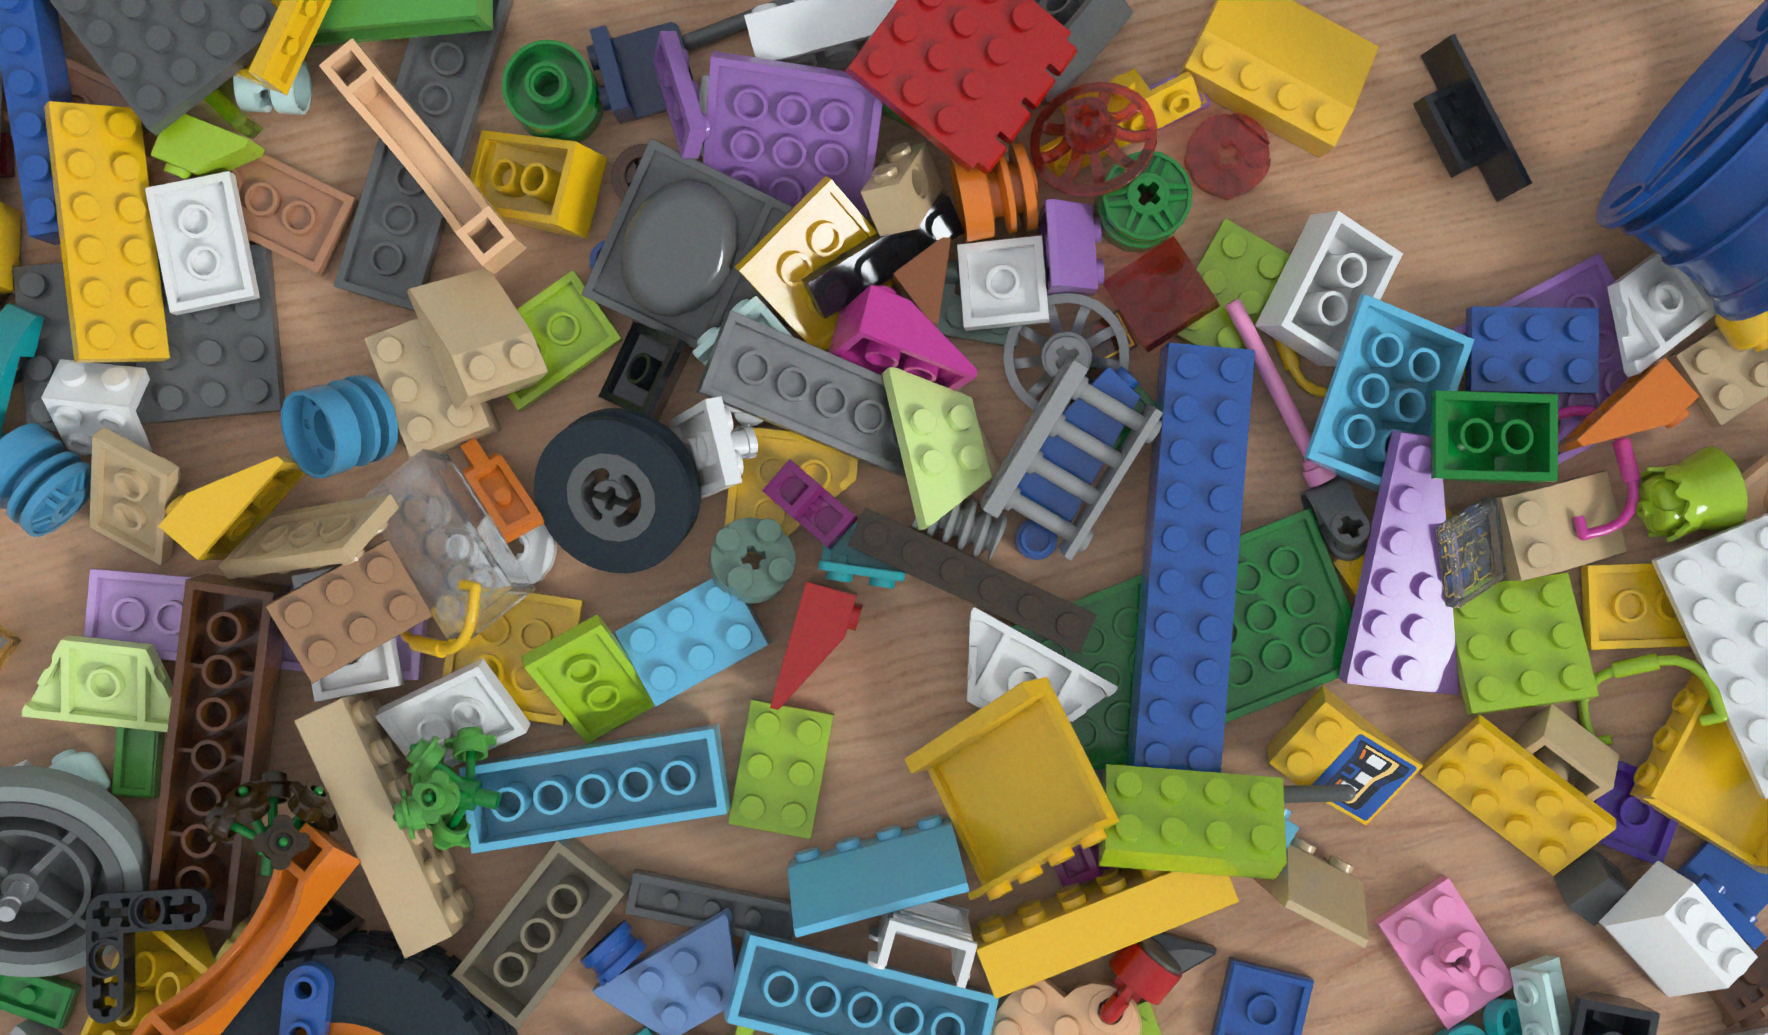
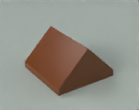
(924, 279)

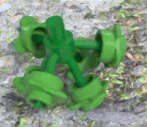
(440, 793)

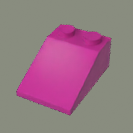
(890, 331)

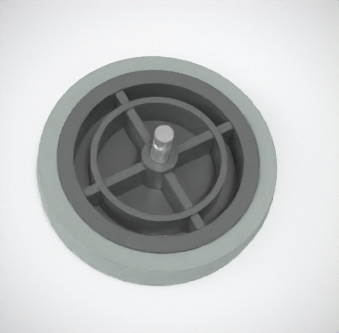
(57, 853)

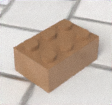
(348, 611)

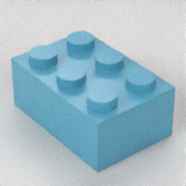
(691, 640)

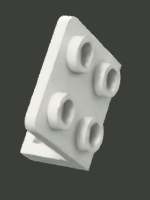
(95, 396)

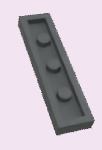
(692, 902)

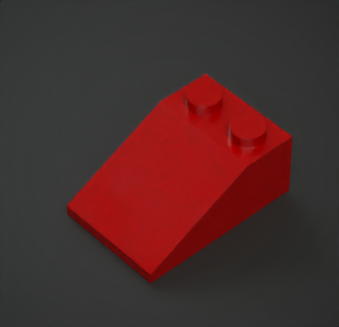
(817, 631)

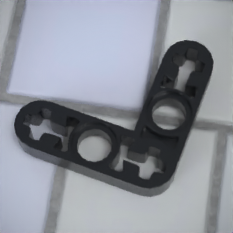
(120, 933)

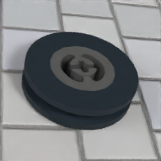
(638, 456)

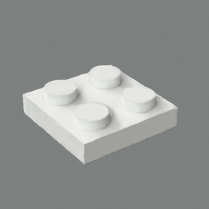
(1003, 283)

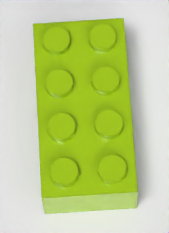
(1194, 822)

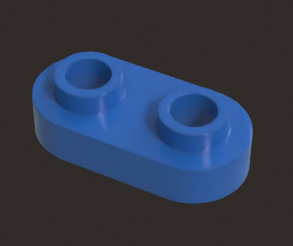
(305, 1010)

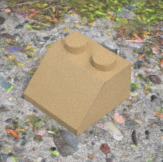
(1570, 751)

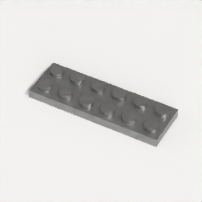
(802, 391)

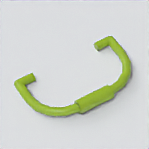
(1650, 663)

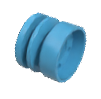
(339, 426)
(41, 480)

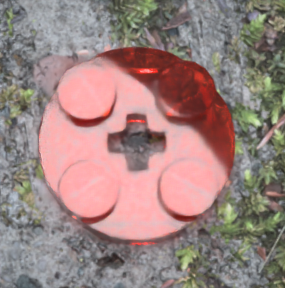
(1225, 131)

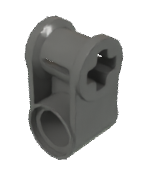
(1338, 513)

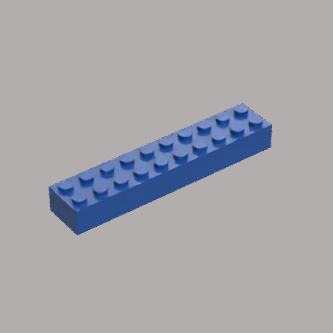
(1190, 558)

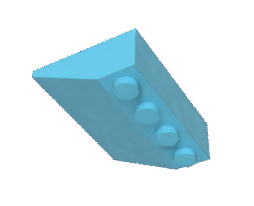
(1383, 386)
(875, 875)

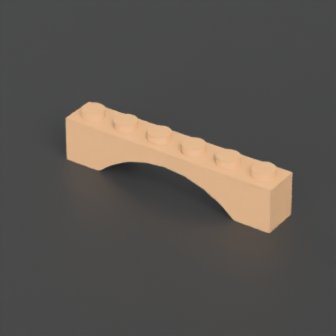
(423, 156)

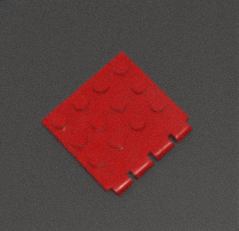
(964, 70)

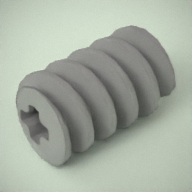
(970, 528)

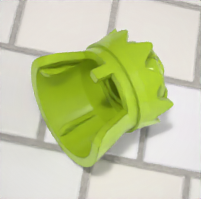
(1692, 495)

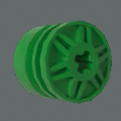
(1141, 227)

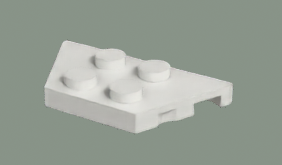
(1655, 311)
(1004, 658)

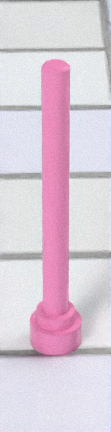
(1313, 473)

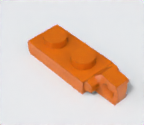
(500, 492)

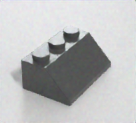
(1091, 29)

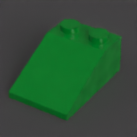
(1494, 437)

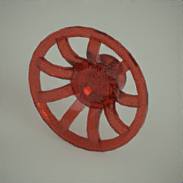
(1089, 131)

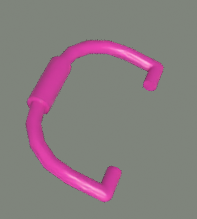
(1629, 473)

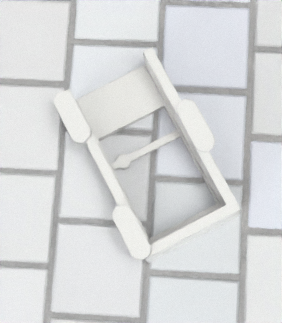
(932, 923)

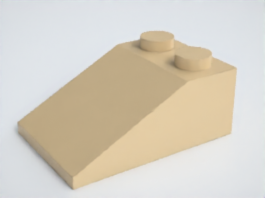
(477, 337)
(1541, 529)
(1321, 891)

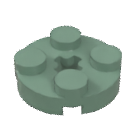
(740, 579)

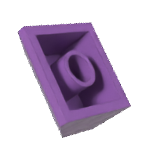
(1069, 247)

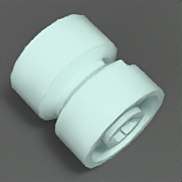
(256, 98)

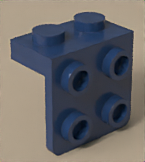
(628, 71)

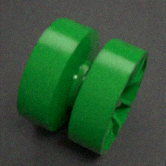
(552, 91)

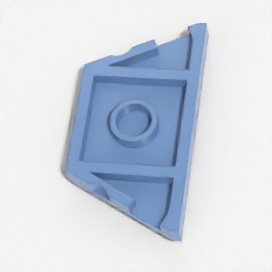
(678, 981)

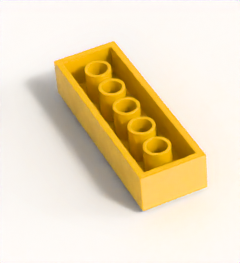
(1092, 922)

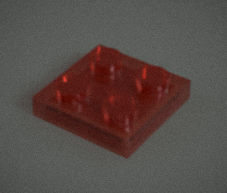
(1161, 294)

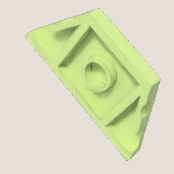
(936, 443)
(104, 685)

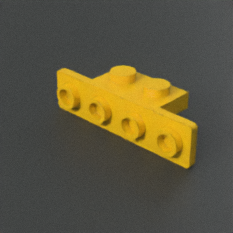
(1167, 102)

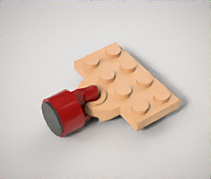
(1094, 1005)

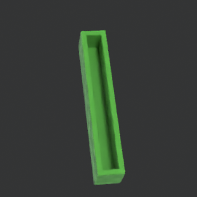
(401, 19)

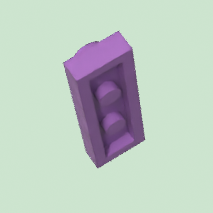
(680, 95)

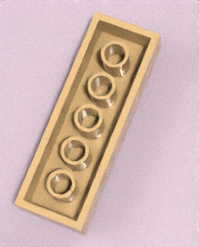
(364, 782)

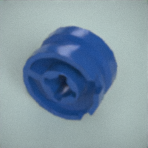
(613, 953)

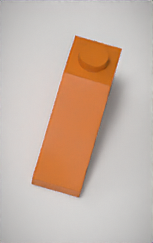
(1641, 403)

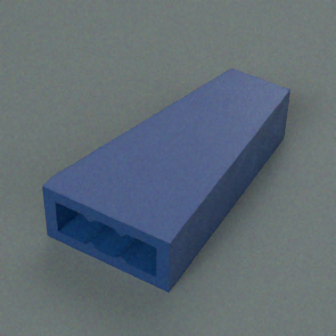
(1120, 386)

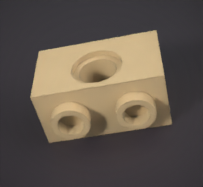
(902, 188)

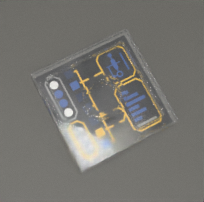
(1471, 552)

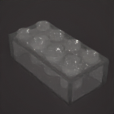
(449, 538)

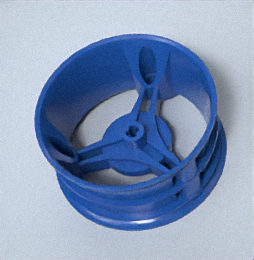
(1701, 176)

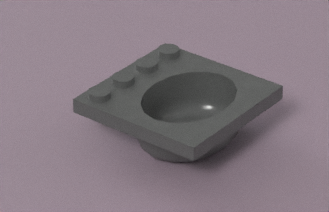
(679, 243)

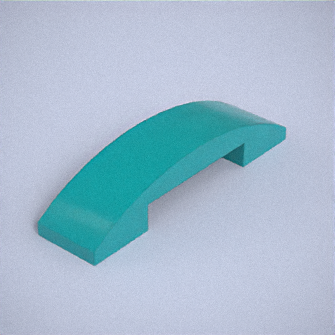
(18, 337)

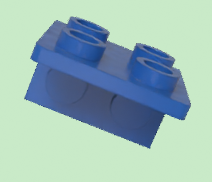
(1731, 887)

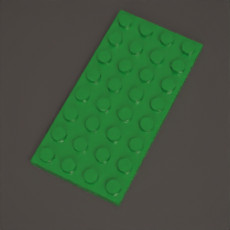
(1284, 634)

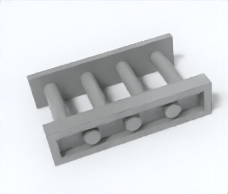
(1049, 421)

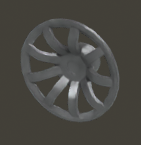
(1063, 344)

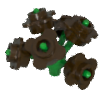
(281, 837)

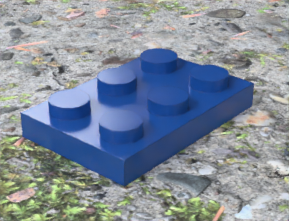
(1533, 350)

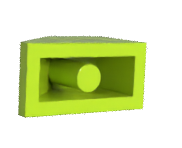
(202, 148)

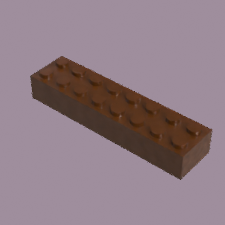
(216, 739)

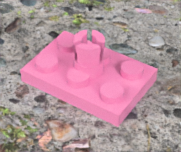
(1445, 952)

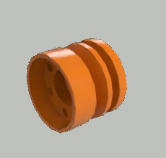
(1003, 193)

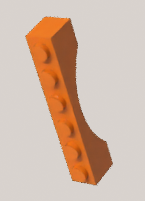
(283, 915)

